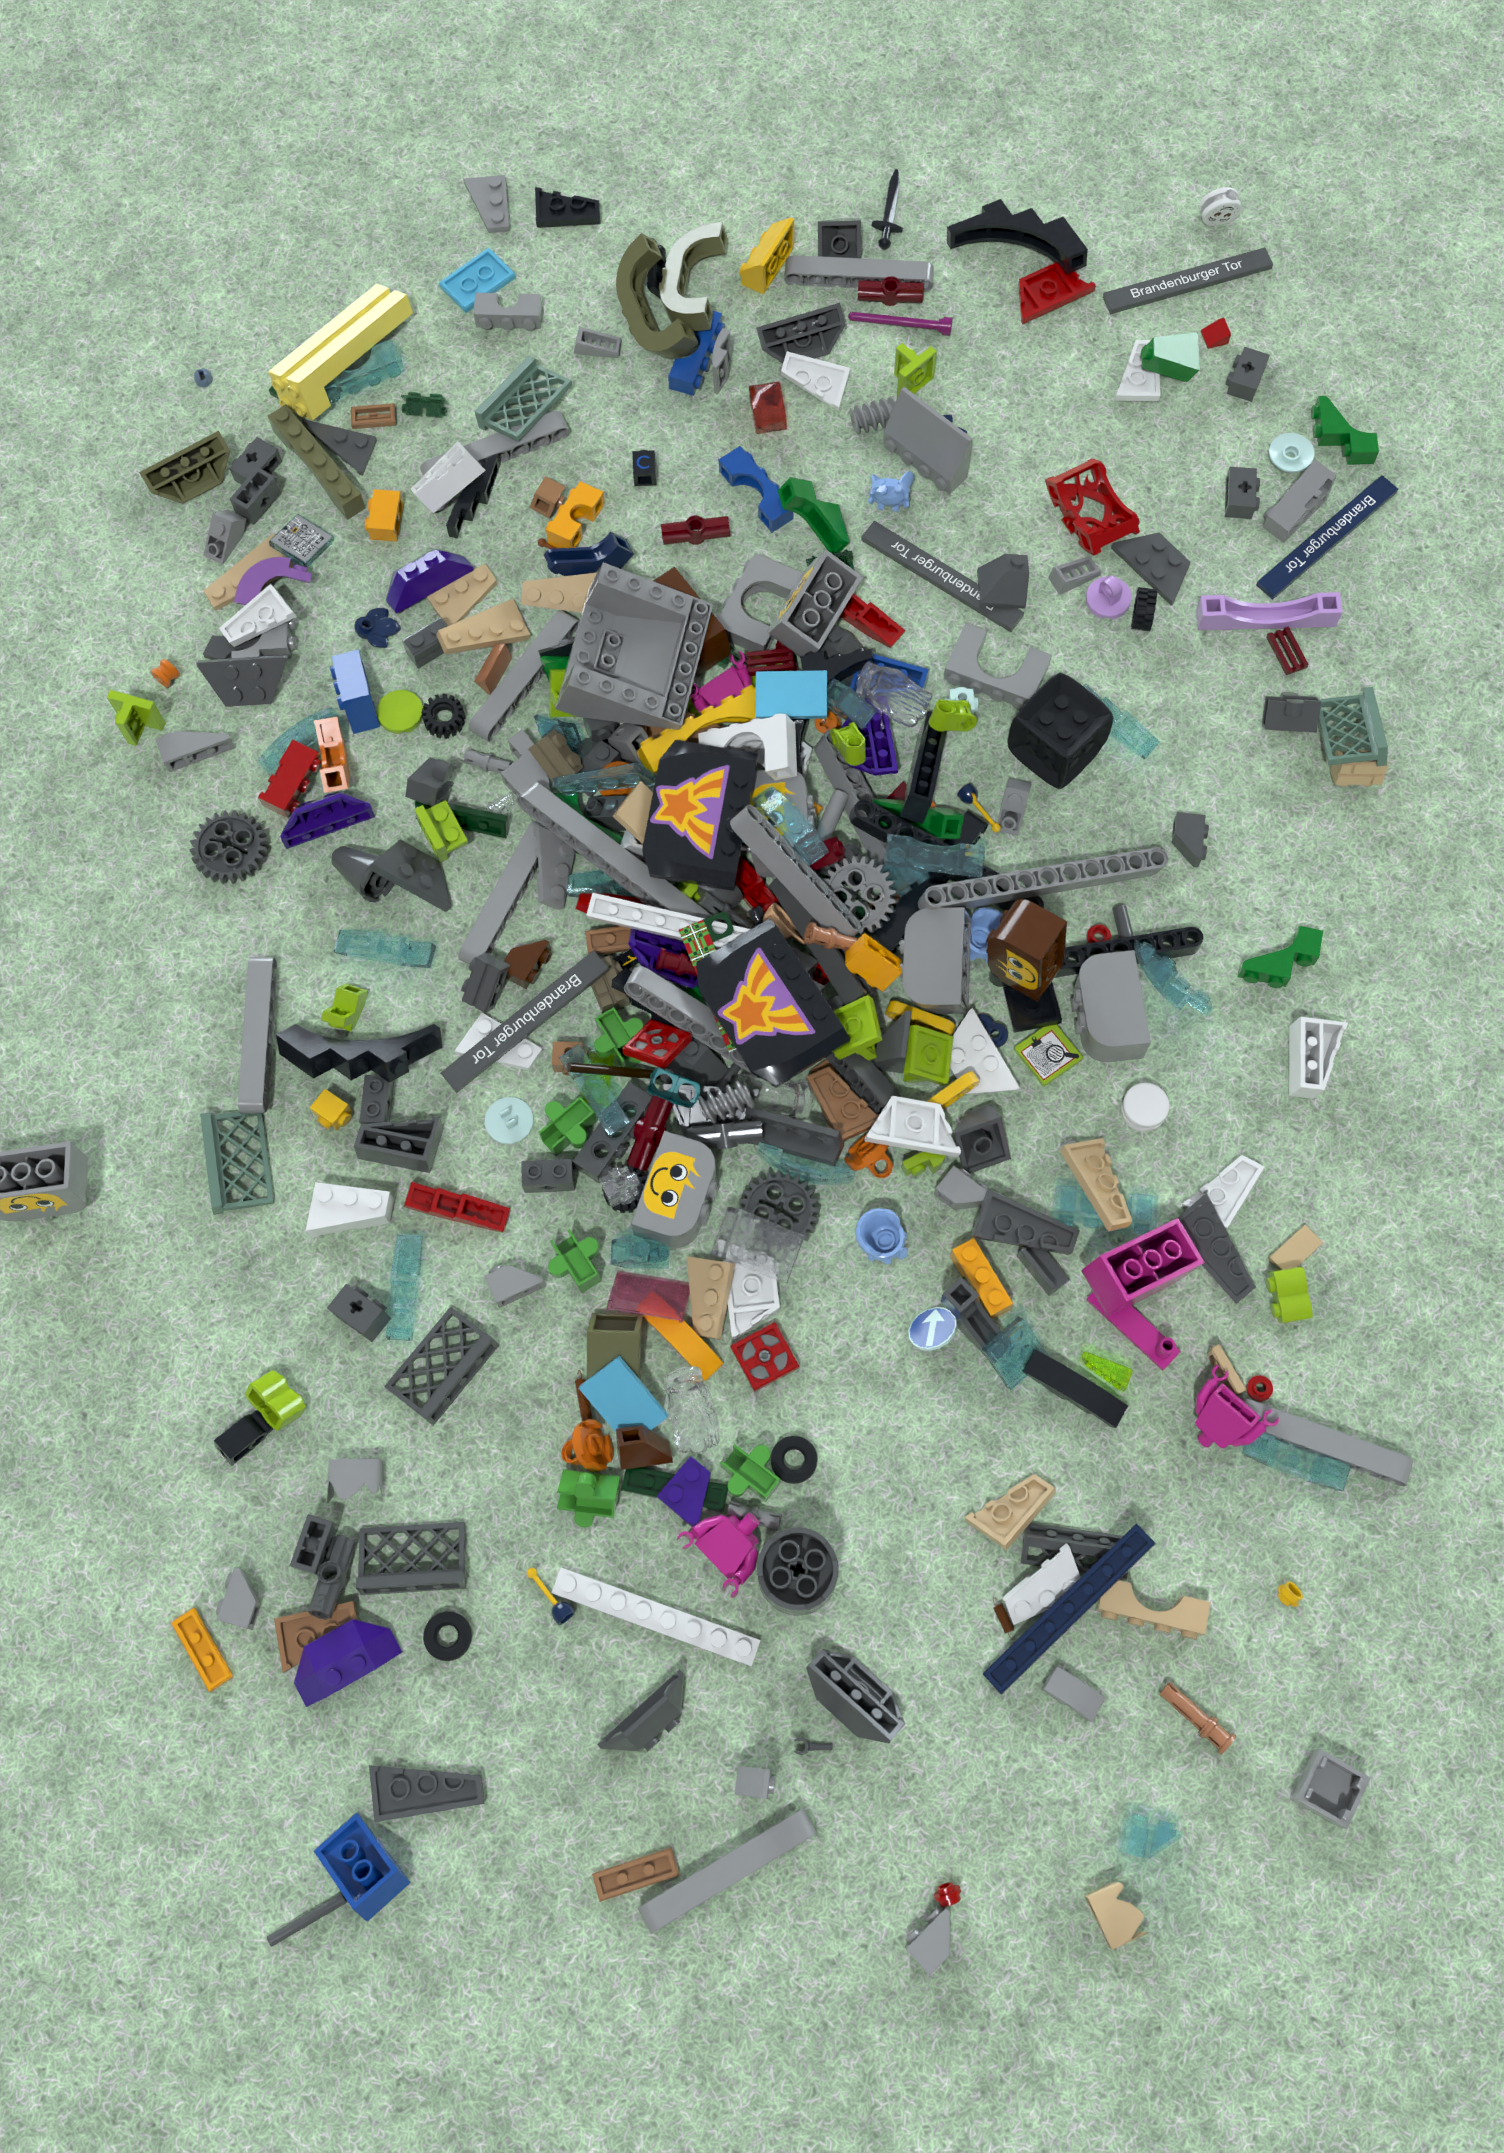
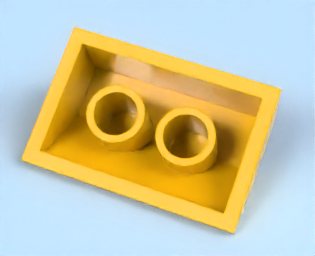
(768, 256)

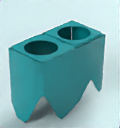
(673, 1091)

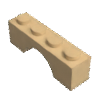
(1187, 1615)

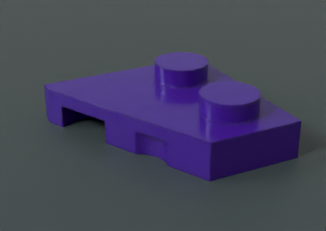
(687, 1491)

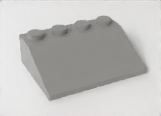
(928, 442)

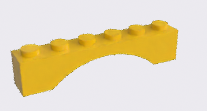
(732, 710)

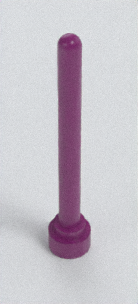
(943, 325)

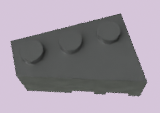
(400, 1144)

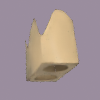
(1116, 1917)

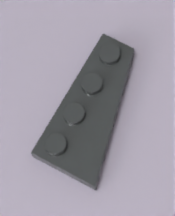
(1217, 1248)
(417, 1792)

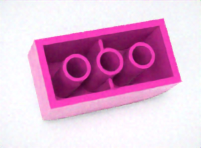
(1142, 1267)

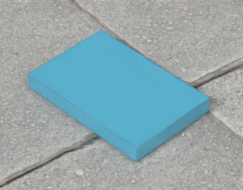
(480, 275)
(791, 693)
(622, 1397)

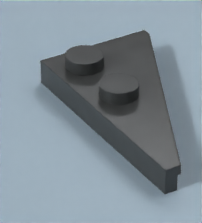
(351, 446)

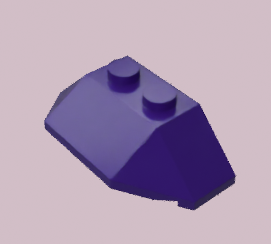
(425, 577)
(879, 746)
(324, 817)
(646, 949)
(343, 1658)

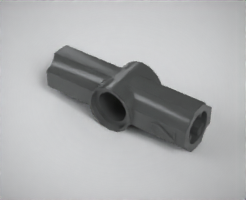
(727, 1133)
(327, 1590)

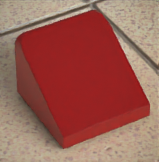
(1216, 333)

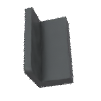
(1043, 1269)

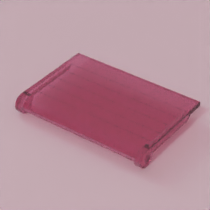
(649, 1295)

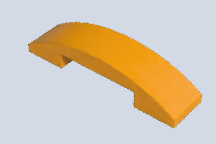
(687, 1344)

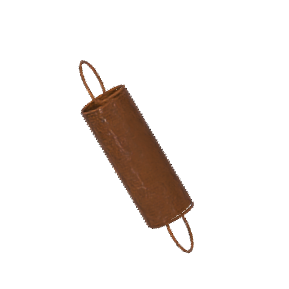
(1003, 1618)

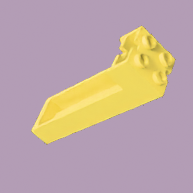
(332, 349)

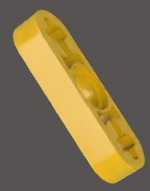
(919, 1017)
(955, 1090)

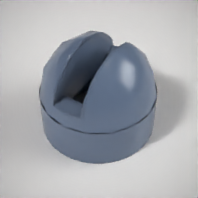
(208, 377)

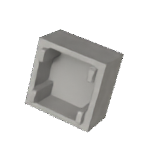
(1330, 1788)

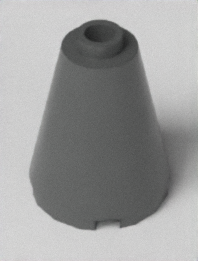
(354, 866)

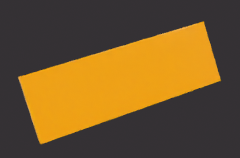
(202, 1649)

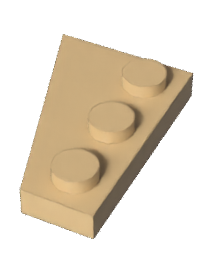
(460, 596)
(709, 1294)
(1012, 1513)

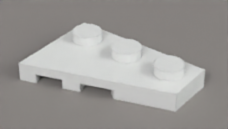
(817, 377)
(1136, 382)
(257, 616)
(521, 1056)
(1230, 1188)
(1043, 1588)

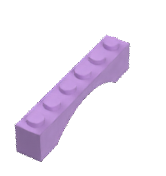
(1224, 613)

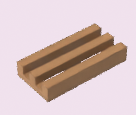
(373, 419)

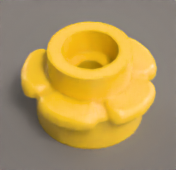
(1289, 1594)

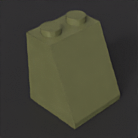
(614, 1336)

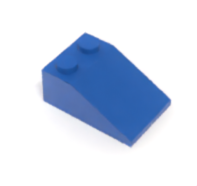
(361, 1867)

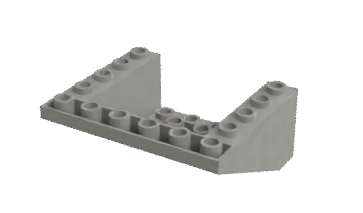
(634, 651)

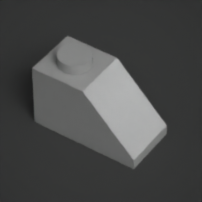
(511, 1284)

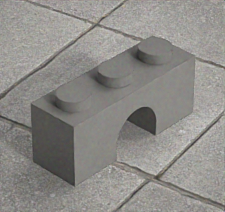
(524, 314)

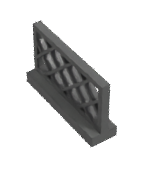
(460, 1374)
(417, 1580)

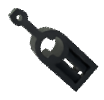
(242, 1437)

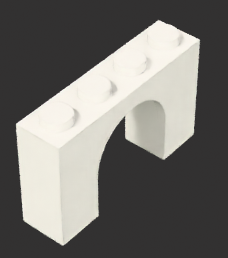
(775, 732)

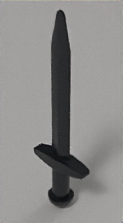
(887, 225)

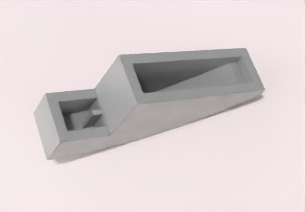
(525, 769)

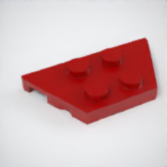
(1049, 290)

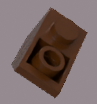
(526, 962)
(641, 1448)

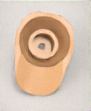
(783, 922)

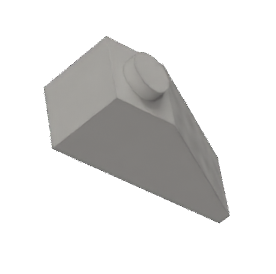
(187, 748)

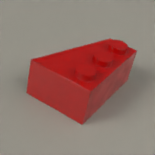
(290, 779)

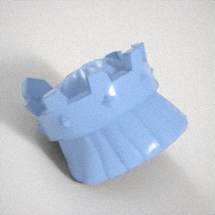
(891, 491)
(982, 923)
(881, 1235)

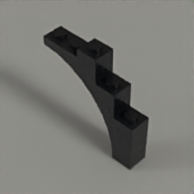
(1025, 228)
(837, 667)
(353, 1058)

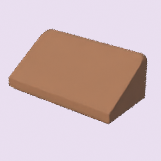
(493, 668)

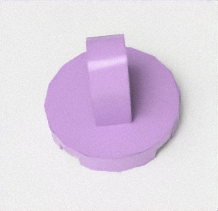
(1108, 597)

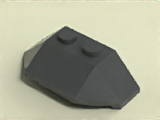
(805, 334)
(855, 1696)
(650, 1719)

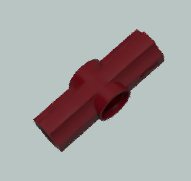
(890, 291)
(707, 529)
(649, 1133)

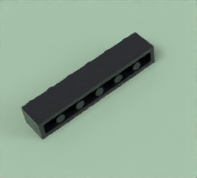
(923, 772)

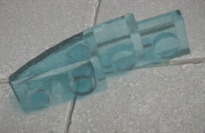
(1162, 975)

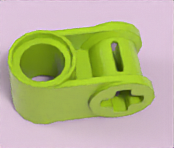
(950, 715)
(849, 744)

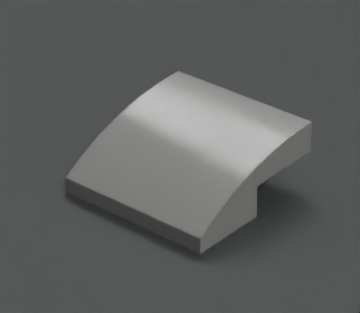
(720, 359)

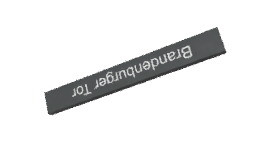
(1187, 280)
(937, 574)
(524, 1021)

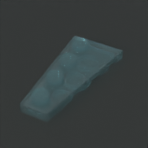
(605, 779)

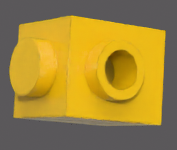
(331, 1110)

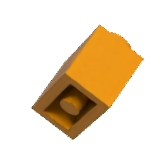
(384, 515)
(873, 962)

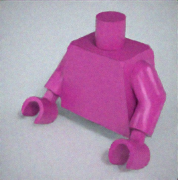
(722, 686)
(1226, 1417)
(727, 1545)

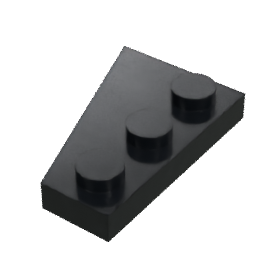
(560, 210)

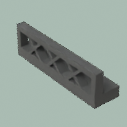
(799, 1137)
(1052, 1538)

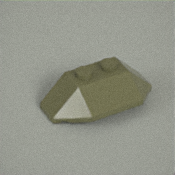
(189, 470)

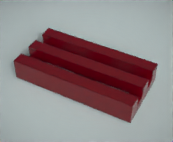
(1295, 647)
(770, 658)

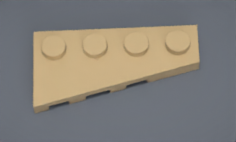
(223, 590)
(558, 593)
(490, 627)
(1095, 1177)

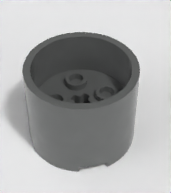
(808, 1591)

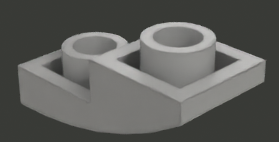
(1073, 1693)

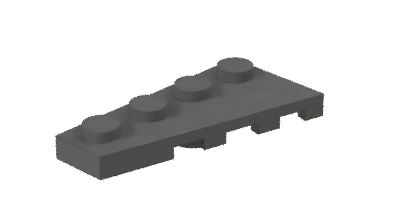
(1018, 1225)

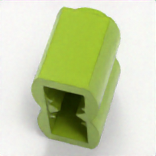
(1289, 1294)
(275, 1400)

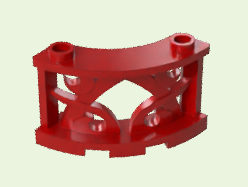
(1101, 532)

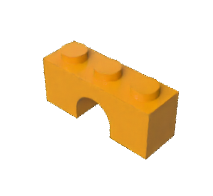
(581, 503)
(979, 1273)

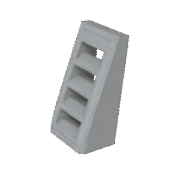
(589, 349)
(1064, 583)

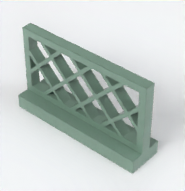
(510, 392)
(1370, 726)
(214, 1161)

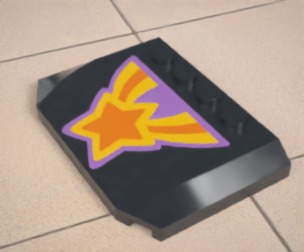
(691, 813)
(769, 1005)

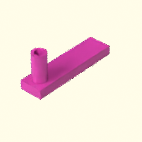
(1141, 1334)

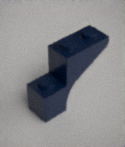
(584, 560)

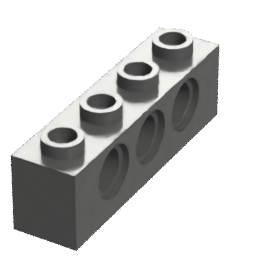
(586, 1161)

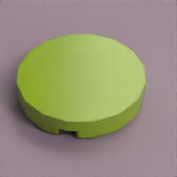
(400, 711)

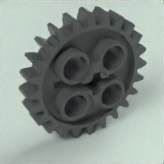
(219, 864)
(790, 1192)

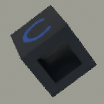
(644, 468)

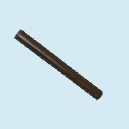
(610, 1070)

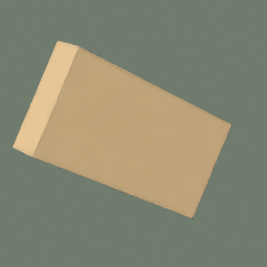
(1296, 1249)
(1233, 1382)

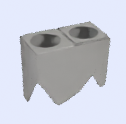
(350, 1475)

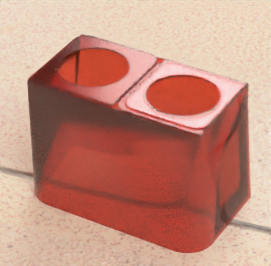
(767, 407)

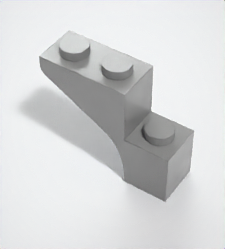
(271, 643)

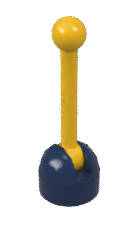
(969, 795)
(561, 1610)

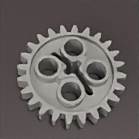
(871, 877)

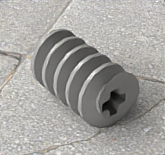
(871, 414)
(726, 1102)

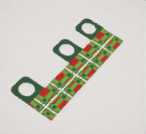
(699, 943)

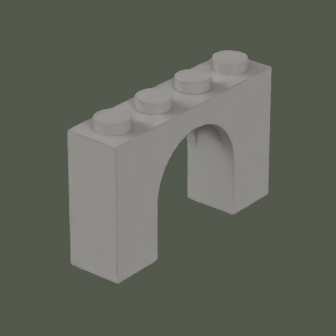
(758, 576)
(1017, 689)

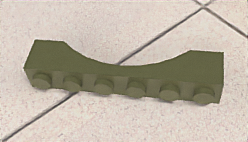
(303, 444)

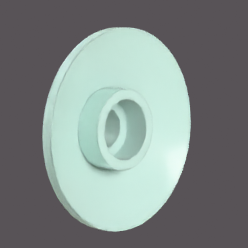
(1293, 445)

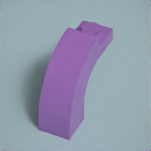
(262, 572)

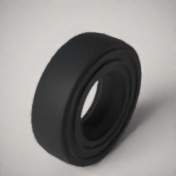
(794, 1443)
(431, 1631)

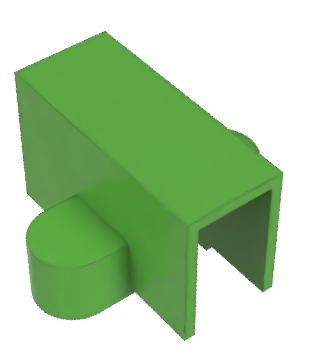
(615, 1036)
(567, 1125)
(575, 1260)
(750, 1472)
(588, 1495)

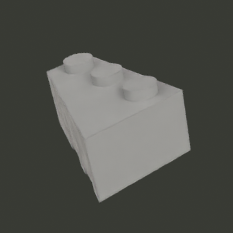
(1300, 501)

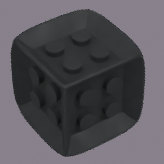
(1059, 730)

